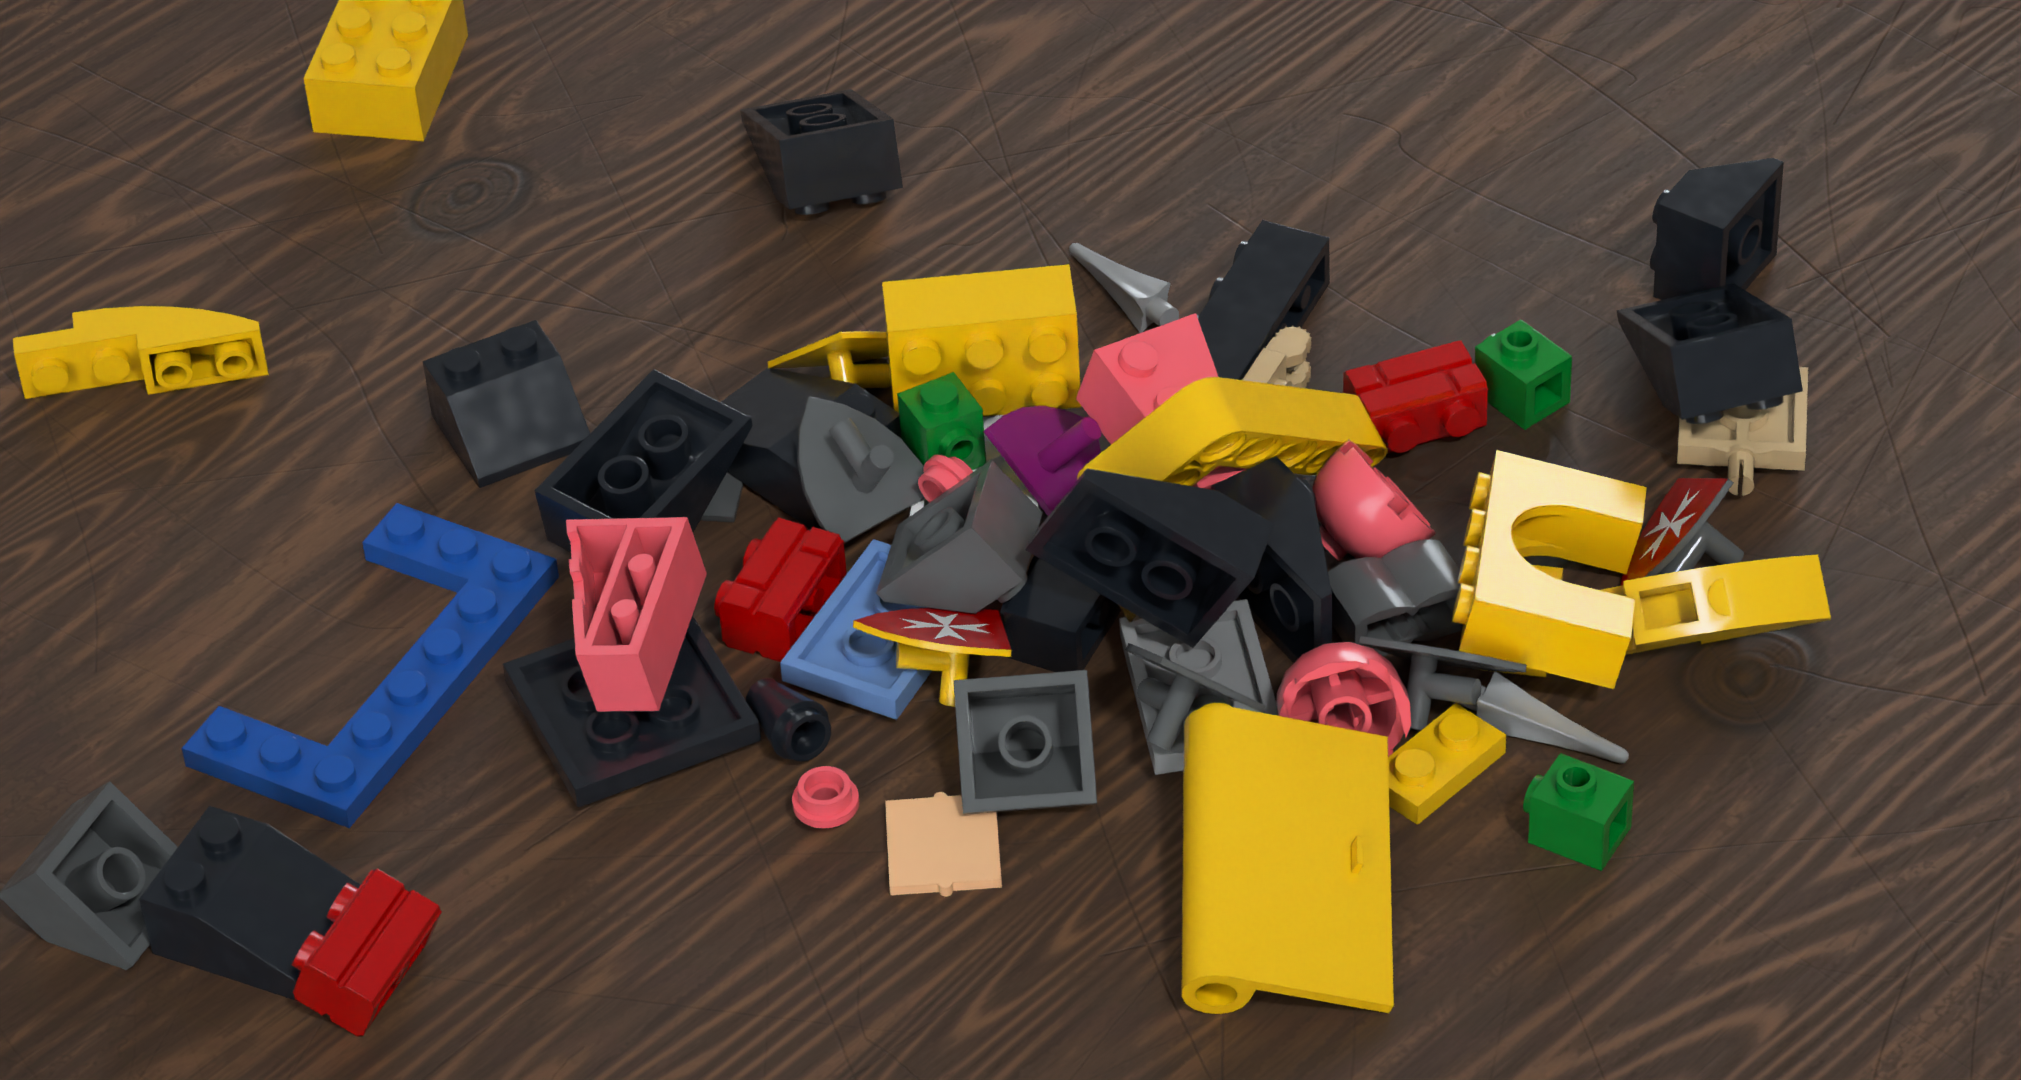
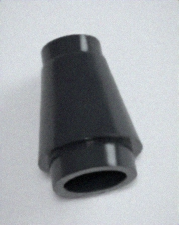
(791, 722)

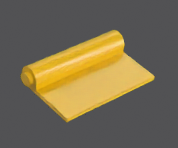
(1284, 862)

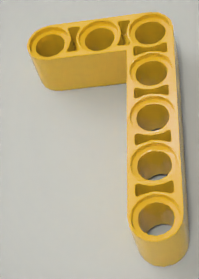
(1239, 427)

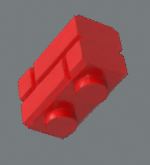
(1422, 395)
(779, 588)
(365, 951)

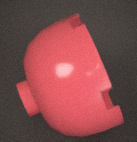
(1362, 508)
(1346, 689)

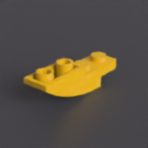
(149, 343)
(1724, 601)

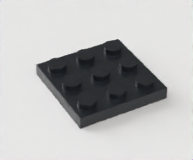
(622, 749)

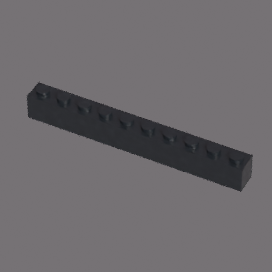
(1270, 286)

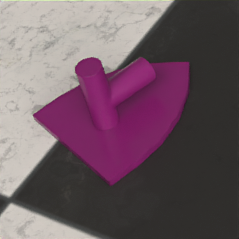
(1046, 449)

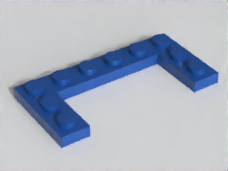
(337, 782)

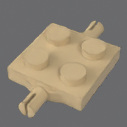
(1750, 439)

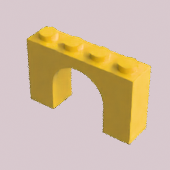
(1522, 612)

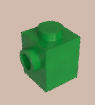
(1524, 373)
(943, 421)
(1579, 811)

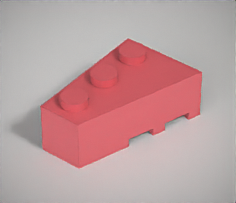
(1141, 373)
(632, 605)

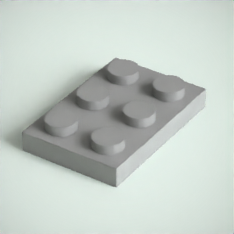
(1224, 654)

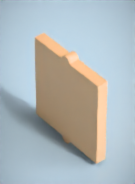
(940, 847)

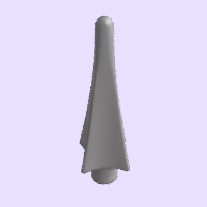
(1137, 294)
(1527, 718)

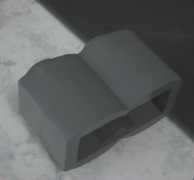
(1396, 596)

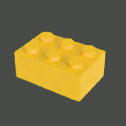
(384, 67)
(999, 332)

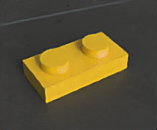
(1441, 761)

